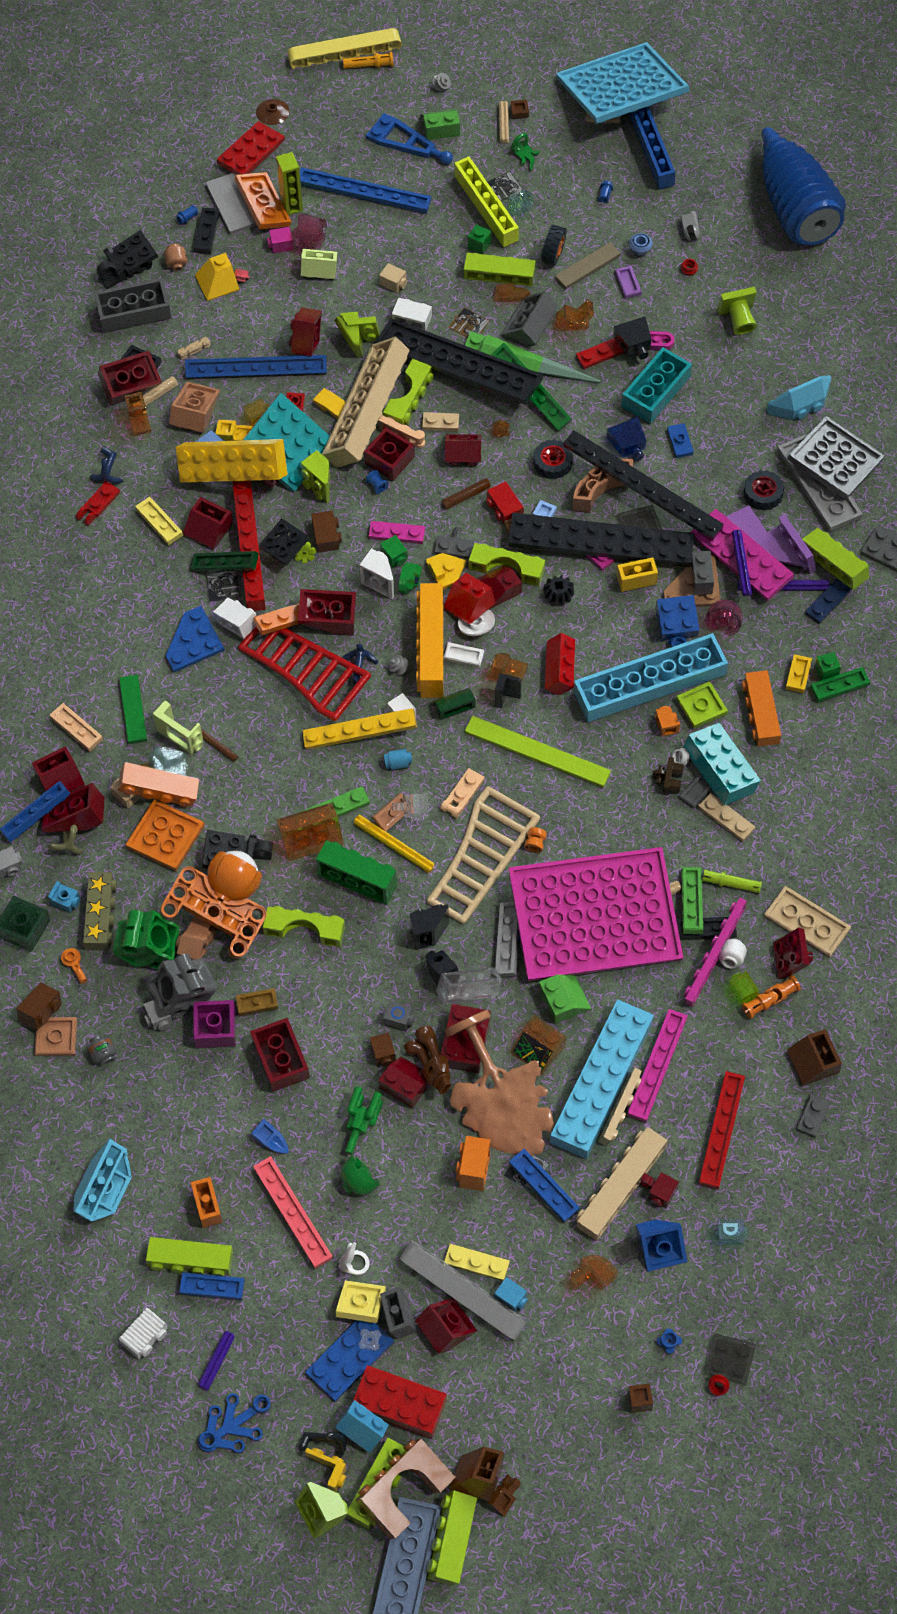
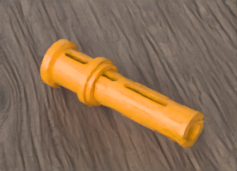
(376, 60)

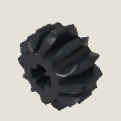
(564, 592)

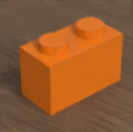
(206, 1202)

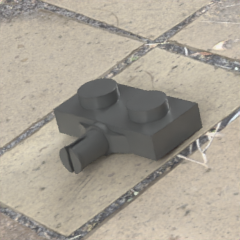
(454, 545)

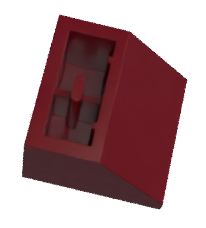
(207, 523)
(58, 767)

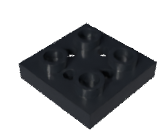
(286, 545)

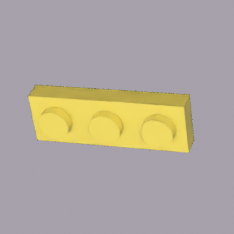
(159, 520)
(477, 1262)

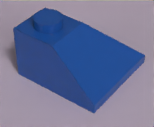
(661, 1244)

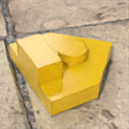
(446, 568)

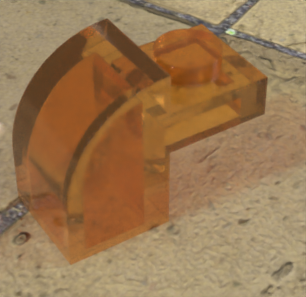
(575, 319)
(137, 413)
(505, 665)
(594, 1267)

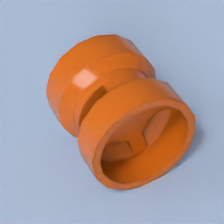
(535, 840)

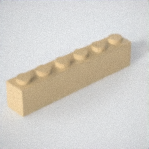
(621, 1183)

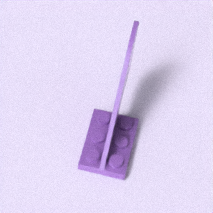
(781, 542)

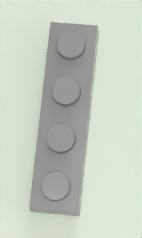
(507, 941)

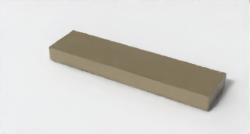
(587, 265)

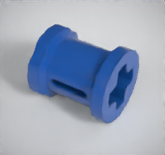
(376, 482)

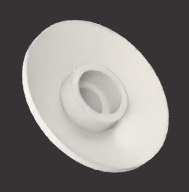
(479, 626)

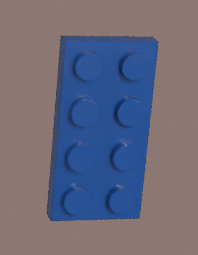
(345, 1361)

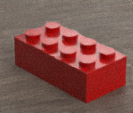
(401, 1401)

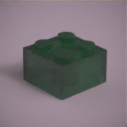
(23, 923)

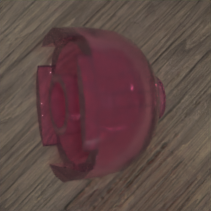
(724, 614)

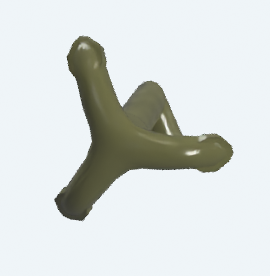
(68, 844)

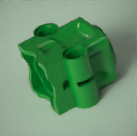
(145, 939)

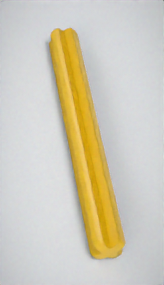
(394, 843)

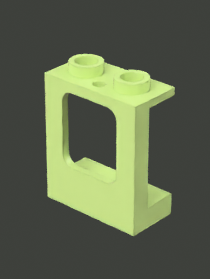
(164, 719)

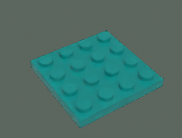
(298, 432)

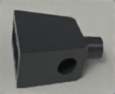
(633, 337)
(438, 964)

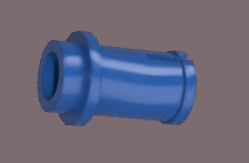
(606, 188)
(184, 216)

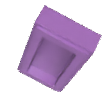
(628, 282)

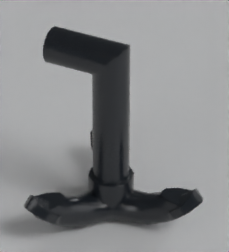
(336, 1438)

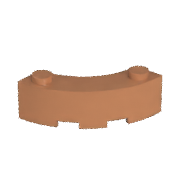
(592, 487)
(197, 937)

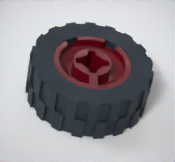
(770, 496)

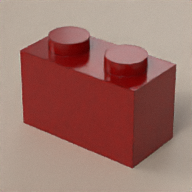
(503, 502)

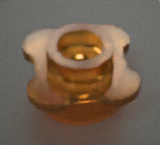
(501, 425)

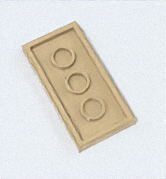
(821, 928)

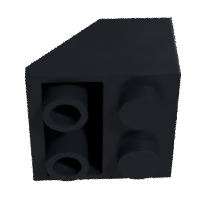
(428, 925)

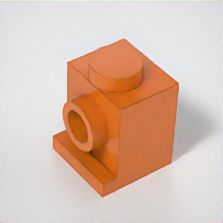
(667, 721)

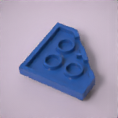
(193, 640)

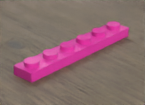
(710, 959)
(657, 1065)

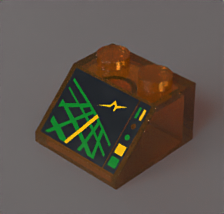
(539, 1043)

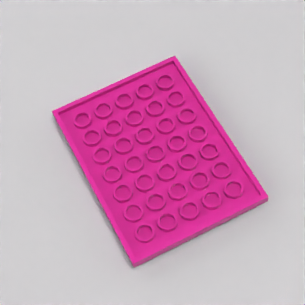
(595, 914)

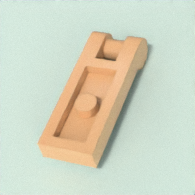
(415, 437)
(462, 793)

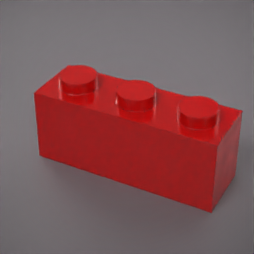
(560, 664)

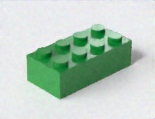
(356, 872)

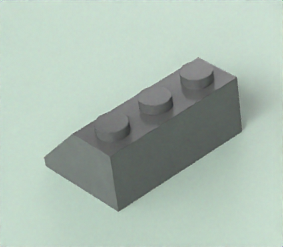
(530, 319)

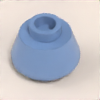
(640, 244)

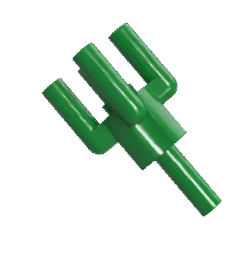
(361, 1117)

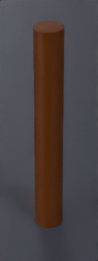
(219, 746)

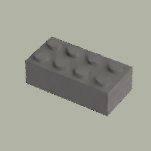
(132, 305)

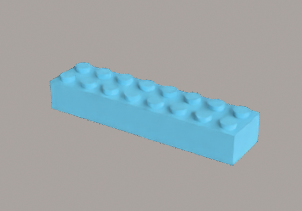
(650, 677)
(601, 1079)

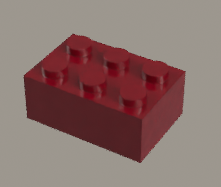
(459, 1047)
(279, 1054)

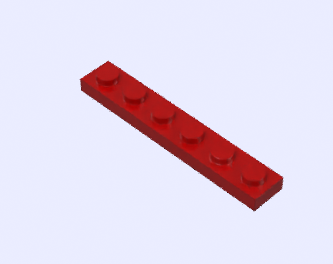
(722, 1130)

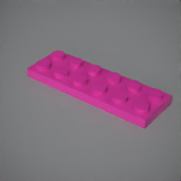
(765, 571)

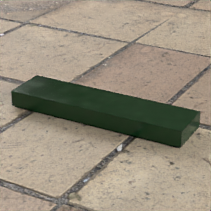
(224, 561)

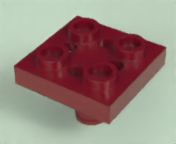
(791, 953)

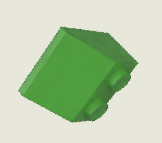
(441, 124)
(563, 997)

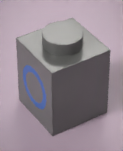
(398, 1016)

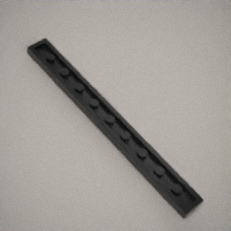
(643, 485)

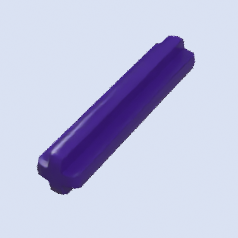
(216, 1360)

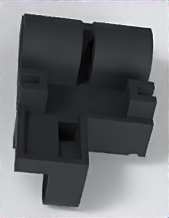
(127, 258)
(222, 841)

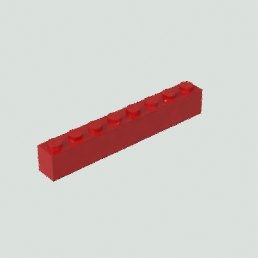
(249, 542)

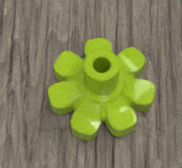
(305, 553)

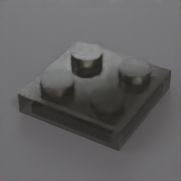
(730, 1358)

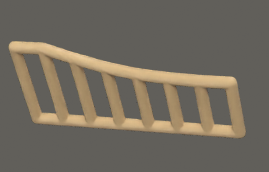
(468, 840)

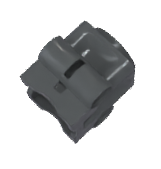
(181, 984)

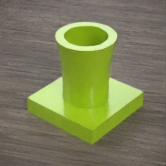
(738, 305)

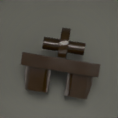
(673, 769)

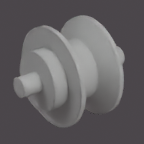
(441, 82)
(398, 665)

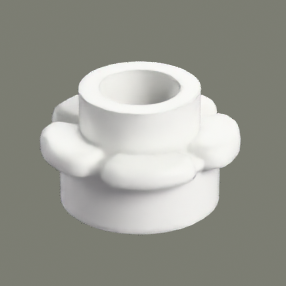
(681, 756)

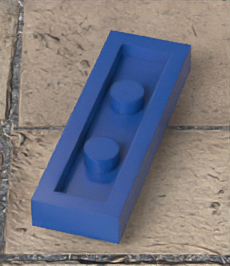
(212, 1286)

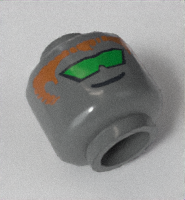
(101, 1050)

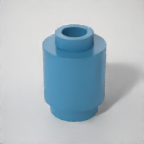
(398, 759)

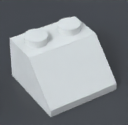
(376, 573)

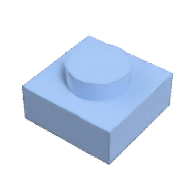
(545, 509)

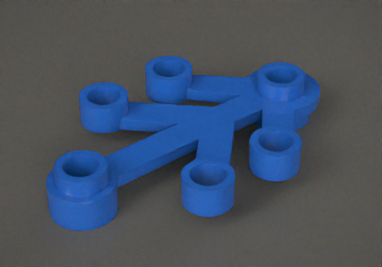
(231, 1425)

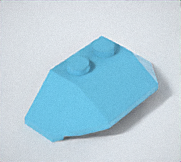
(801, 399)
(103, 1182)

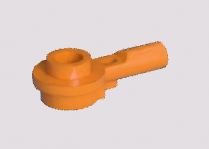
(71, 958)

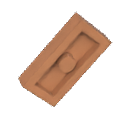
(385, 817)

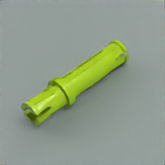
(731, 881)

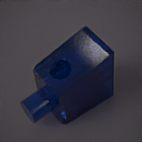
(628, 438)

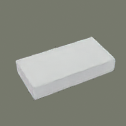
(464, 655)

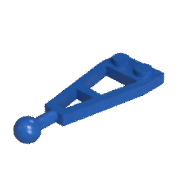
(387, 123)

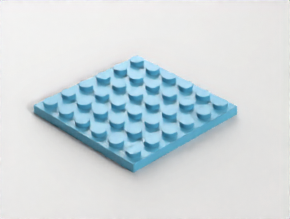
(622, 82)

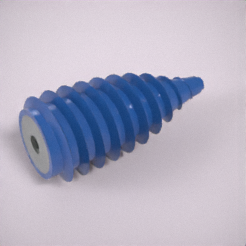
(800, 191)

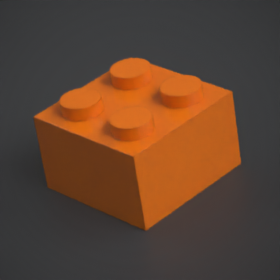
(473, 1163)

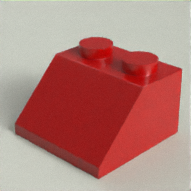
(469, 598)

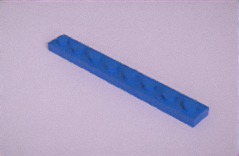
(365, 190)
(255, 366)

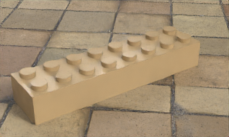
(366, 402)

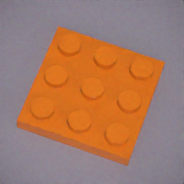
(165, 835)

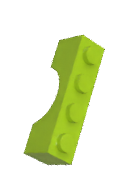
(417, 376)
(486, 557)
(280, 921)

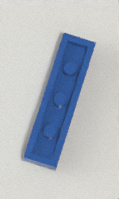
(35, 811)
(544, 1185)

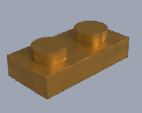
(257, 1002)

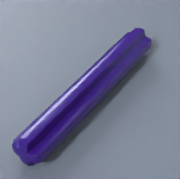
(741, 563)

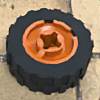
(553, 244)

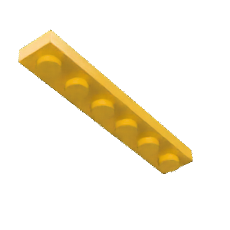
(360, 729)

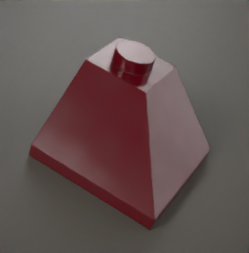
(504, 584)

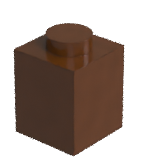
(382, 1049)

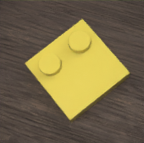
(360, 1301)

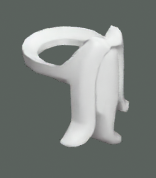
(347, 1258)

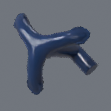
(106, 467)
(359, 653)

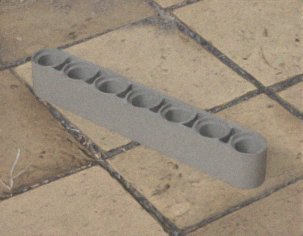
(463, 1290)

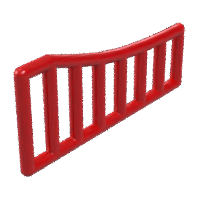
(297, 682)

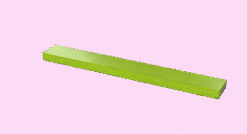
(538, 751)

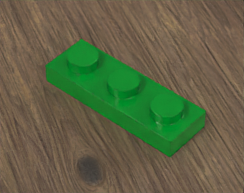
(840, 684)

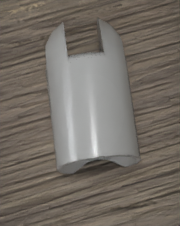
(690, 225)

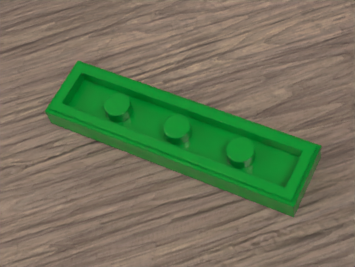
(133, 709)

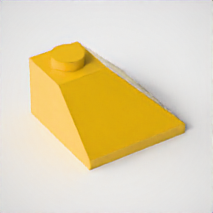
(217, 277)

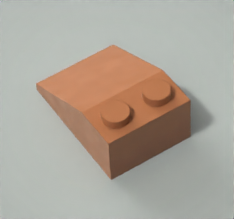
(193, 407)

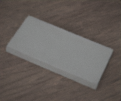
(230, 203)

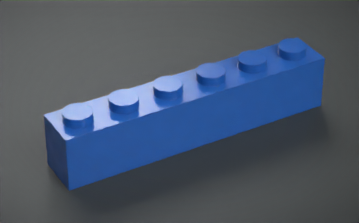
(653, 147)

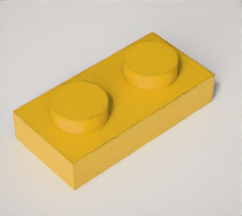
(798, 673)

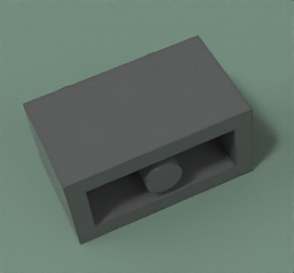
(702, 573)
(398, 1312)

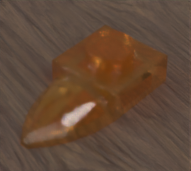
(510, 293)

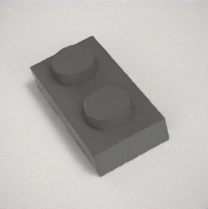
(813, 1115)

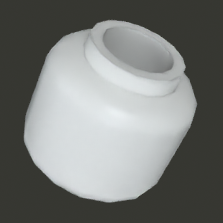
(732, 953)

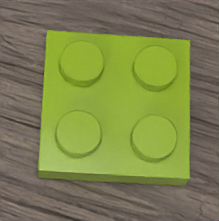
(702, 705)

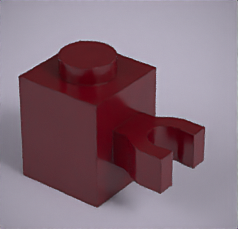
(661, 1190)

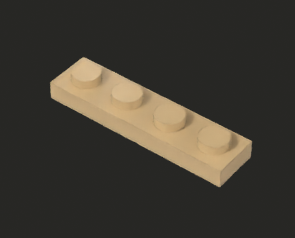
(617, 1114)

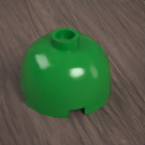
(357, 1177)

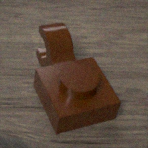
(503, 1495)

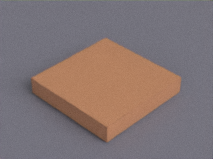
(57, 1037)

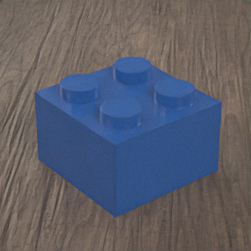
(677, 617)

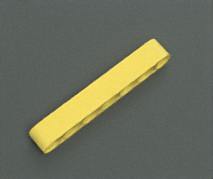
(344, 47)

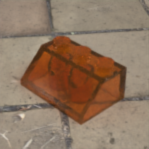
(308, 831)

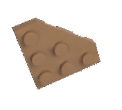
(684, 586)

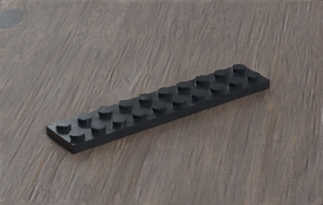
(464, 362)
(601, 539)

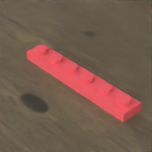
(293, 1212)

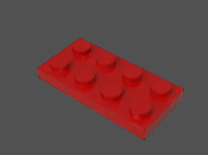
(250, 149)

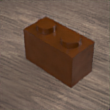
(325, 531)
(39, 1006)

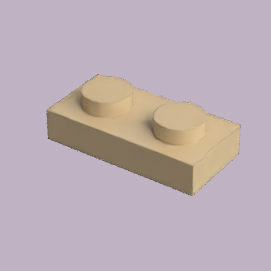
(440, 421)

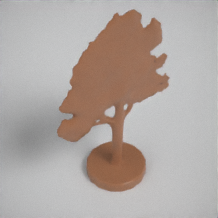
(509, 1109)

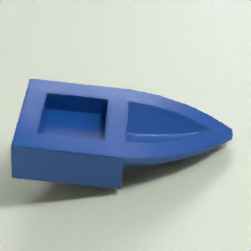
(269, 1137)

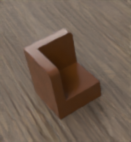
(640, 1398)

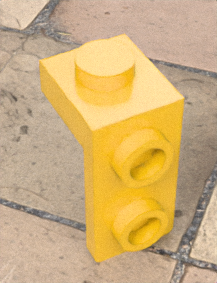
(337, 1478)

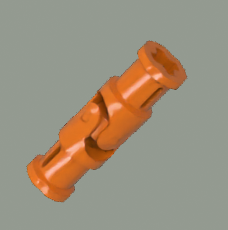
(770, 997)

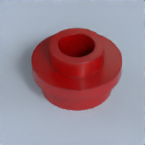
(689, 263)
(718, 1390)

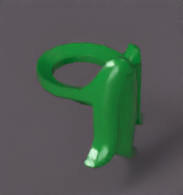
(523, 150)

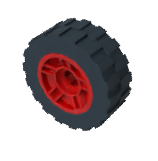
(549, 451)

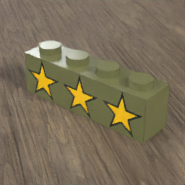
(99, 911)

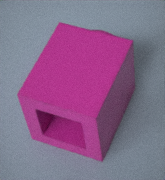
(280, 240)

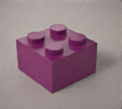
(214, 1024)

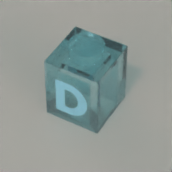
(731, 1232)

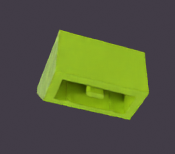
(316, 475)

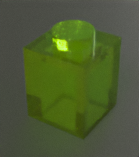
(743, 987)

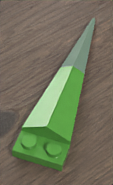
(532, 361)

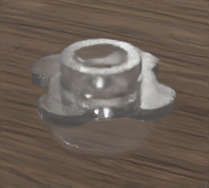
(372, 1345)

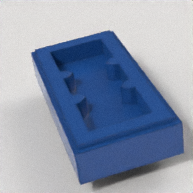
(680, 440)

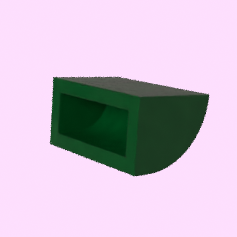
(455, 703)

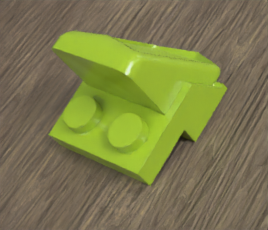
(357, 329)

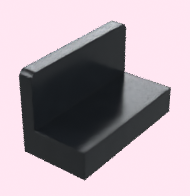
(507, 686)

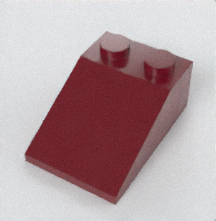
(128, 376)
(328, 610)
(81, 808)

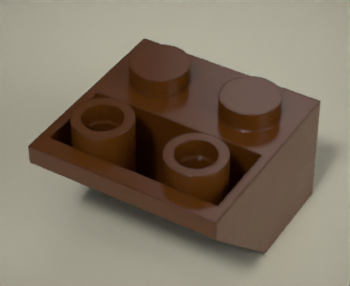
(814, 1057)
(478, 1473)

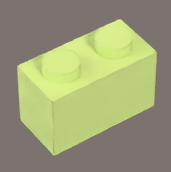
(318, 264)

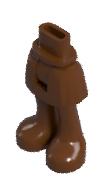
(436, 1067)

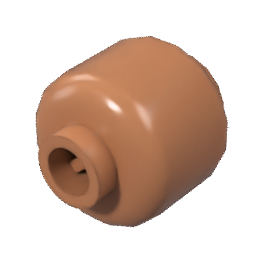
(175, 257)

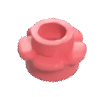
(241, 275)

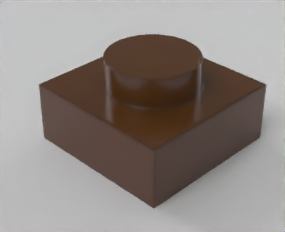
(519, 109)

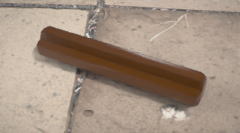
(466, 493)

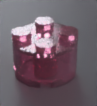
(309, 232)

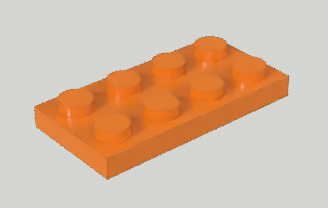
(262, 200)

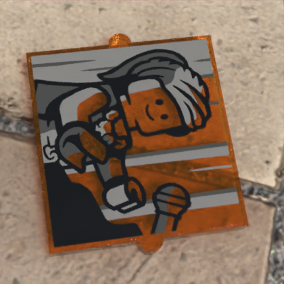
(468, 321)

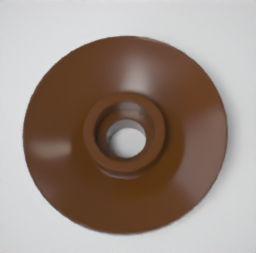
(272, 116)

